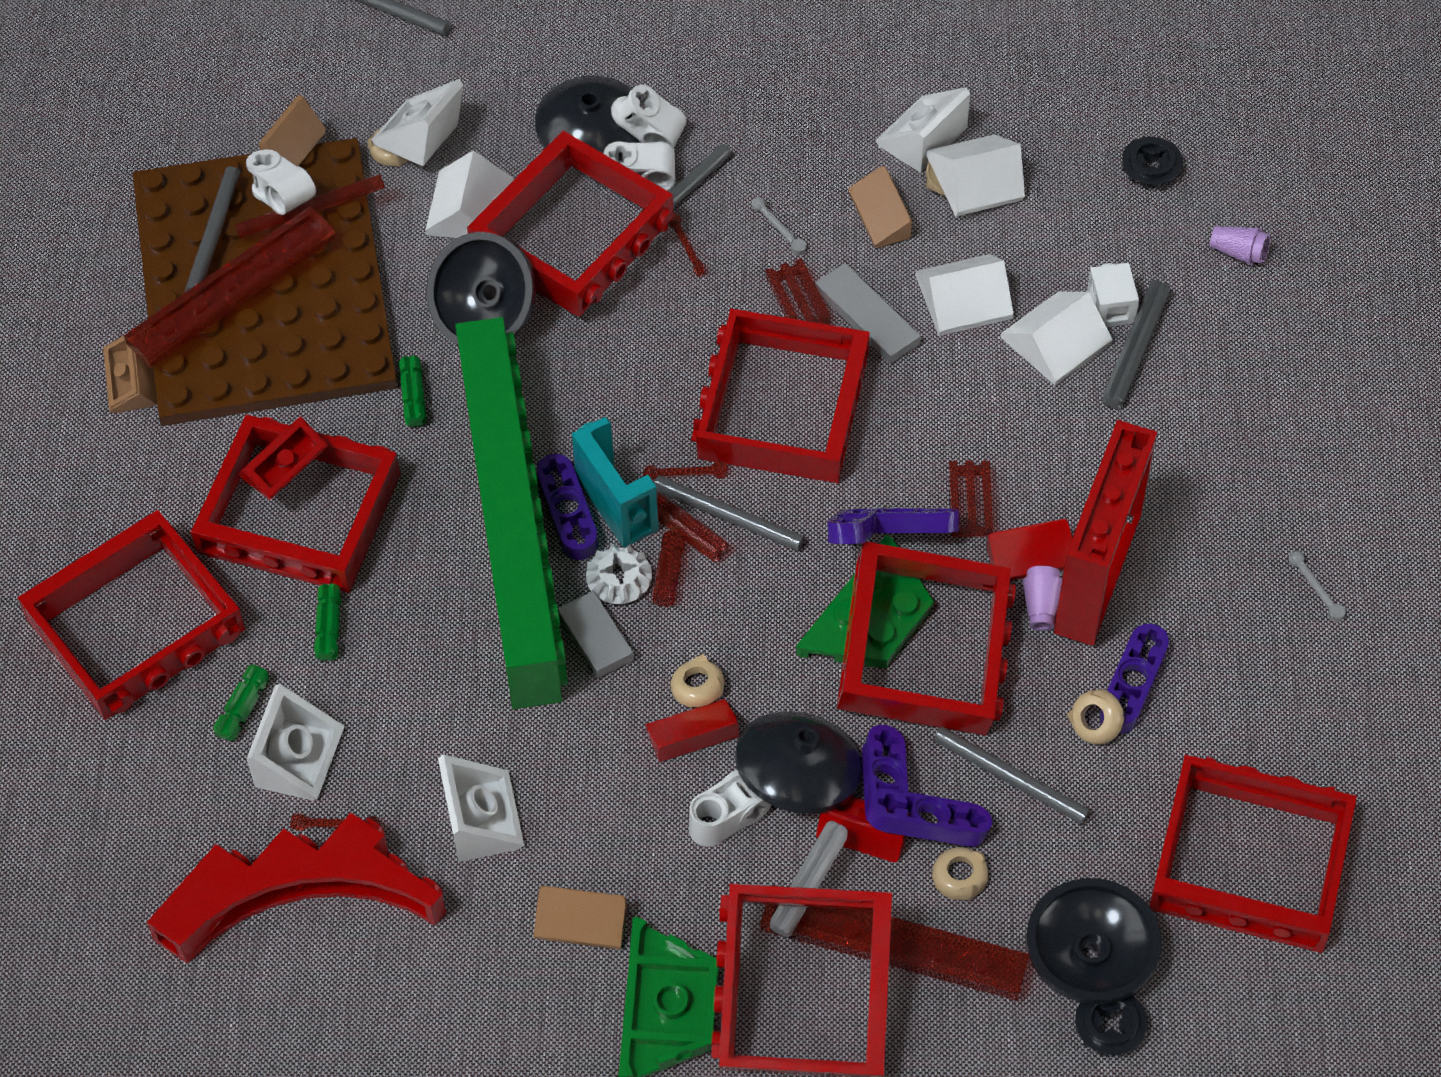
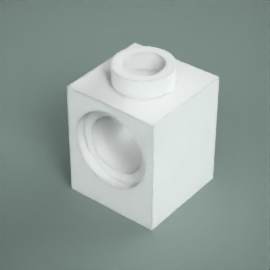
(1114, 293)

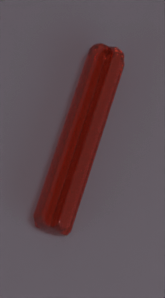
(693, 530)

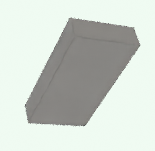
(595, 634)

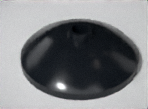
(583, 110)
(466, 273)
(798, 762)
(1098, 918)

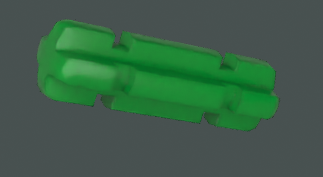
(412, 391)
(327, 622)
(241, 702)

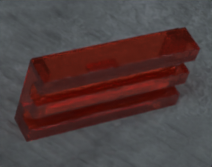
(788, 274)
(970, 470)

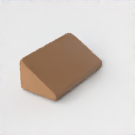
(294, 132)
(881, 208)
(127, 378)
(580, 917)

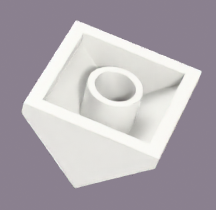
(422, 123)
(928, 124)
(979, 173)
(463, 193)
(966, 293)
(1060, 335)
(293, 746)
(480, 808)

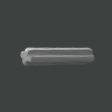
(810, 875)

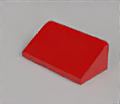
(283, 458)
(1030, 547)
(692, 730)
(861, 835)

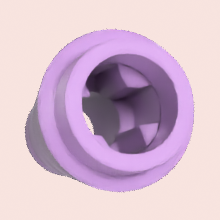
(1243, 243)
(1042, 596)

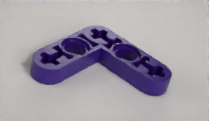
(859, 524)
(898, 801)

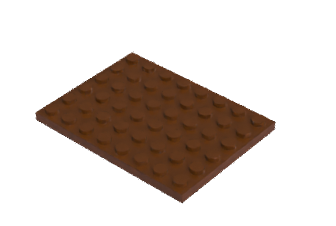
(298, 339)

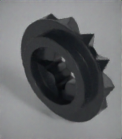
(1152, 150)
(1131, 1025)

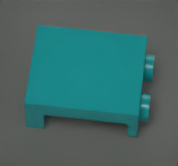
(627, 509)

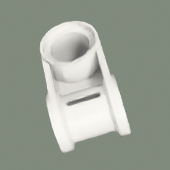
(652, 116)
(651, 160)
(279, 181)
(730, 804)

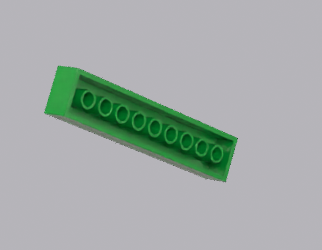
(512, 514)

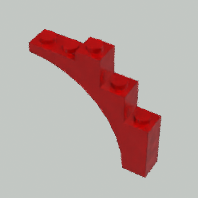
(290, 869)

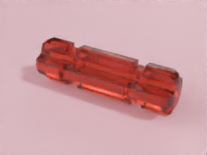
(668, 569)

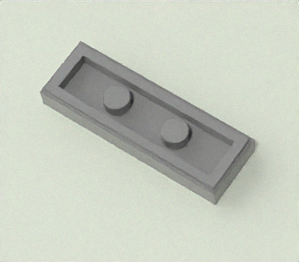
(868, 312)

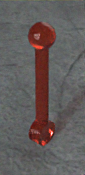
(696, 264)
(718, 470)
(301, 822)

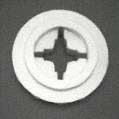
(604, 583)

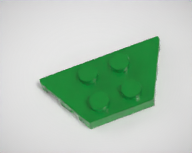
(896, 613)
(666, 1002)

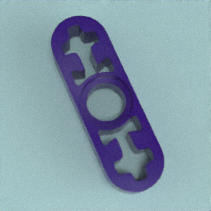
(569, 491)
(1132, 662)

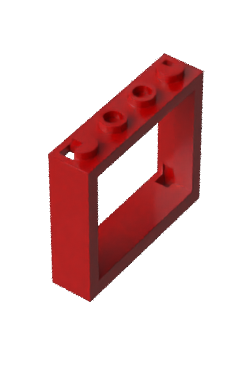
(613, 262)
(792, 336)
(1103, 532)
(285, 557)
(102, 567)
(912, 706)
(1239, 912)
(729, 957)

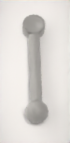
(798, 246)
(1336, 611)

